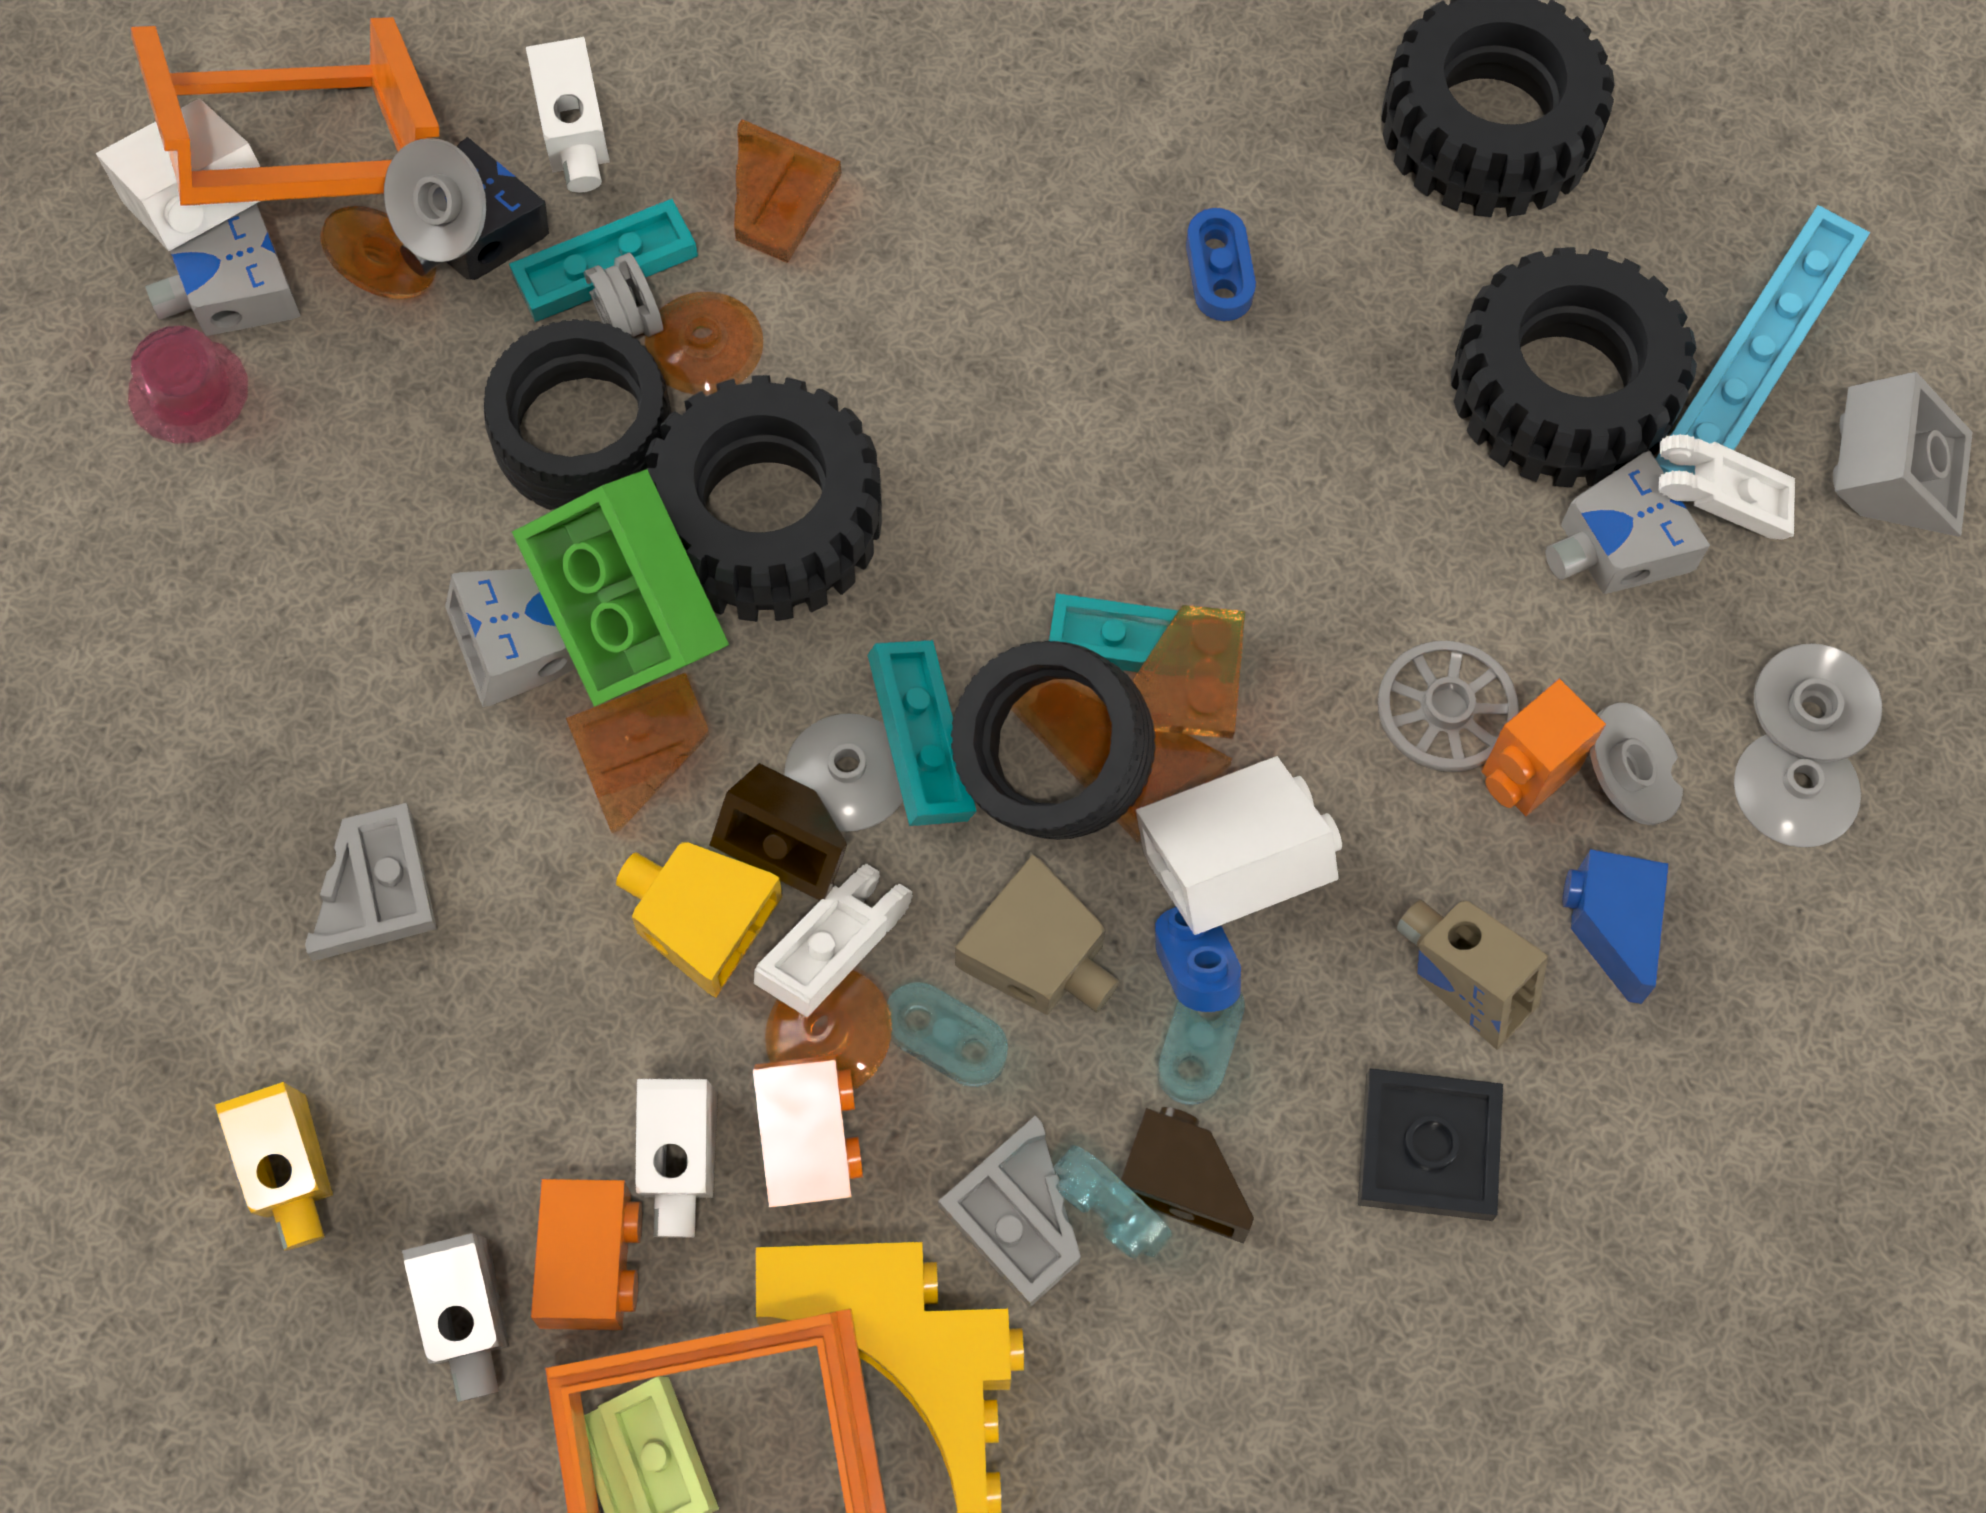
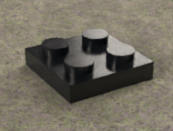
(1431, 1144)

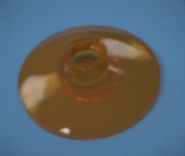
(368, 253)
(701, 363)
(856, 1029)

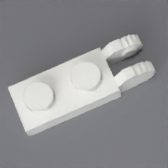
(1730, 486)
(830, 941)

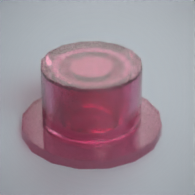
(185, 385)

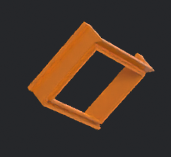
(389, 74)
(842, 1381)

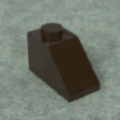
(781, 830)
(1184, 1174)

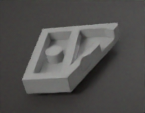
(374, 886)
(1017, 1214)

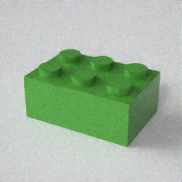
(620, 587)

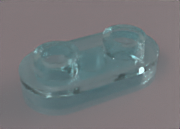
(949, 1032)
(1200, 1042)
(1091, 1185)

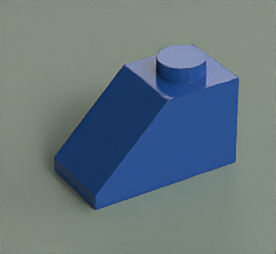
(1619, 917)

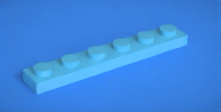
(1771, 333)

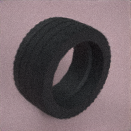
(559, 355)
(986, 707)

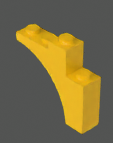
(930, 1356)

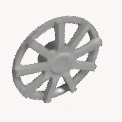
(1445, 705)

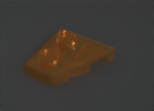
(778, 190)
(1195, 673)
(637, 744)

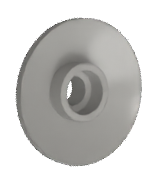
(417, 202)
(1832, 681)
(1635, 764)
(855, 797)
(1783, 808)

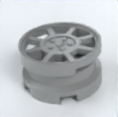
(624, 297)

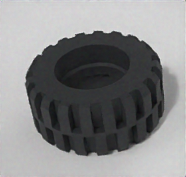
(1487, 160)
(1584, 301)
(784, 427)

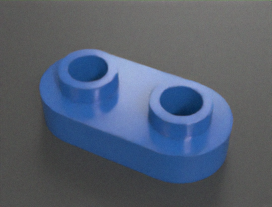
(1220, 267)
(1198, 966)

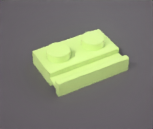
(646, 1454)

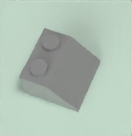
(1903, 455)

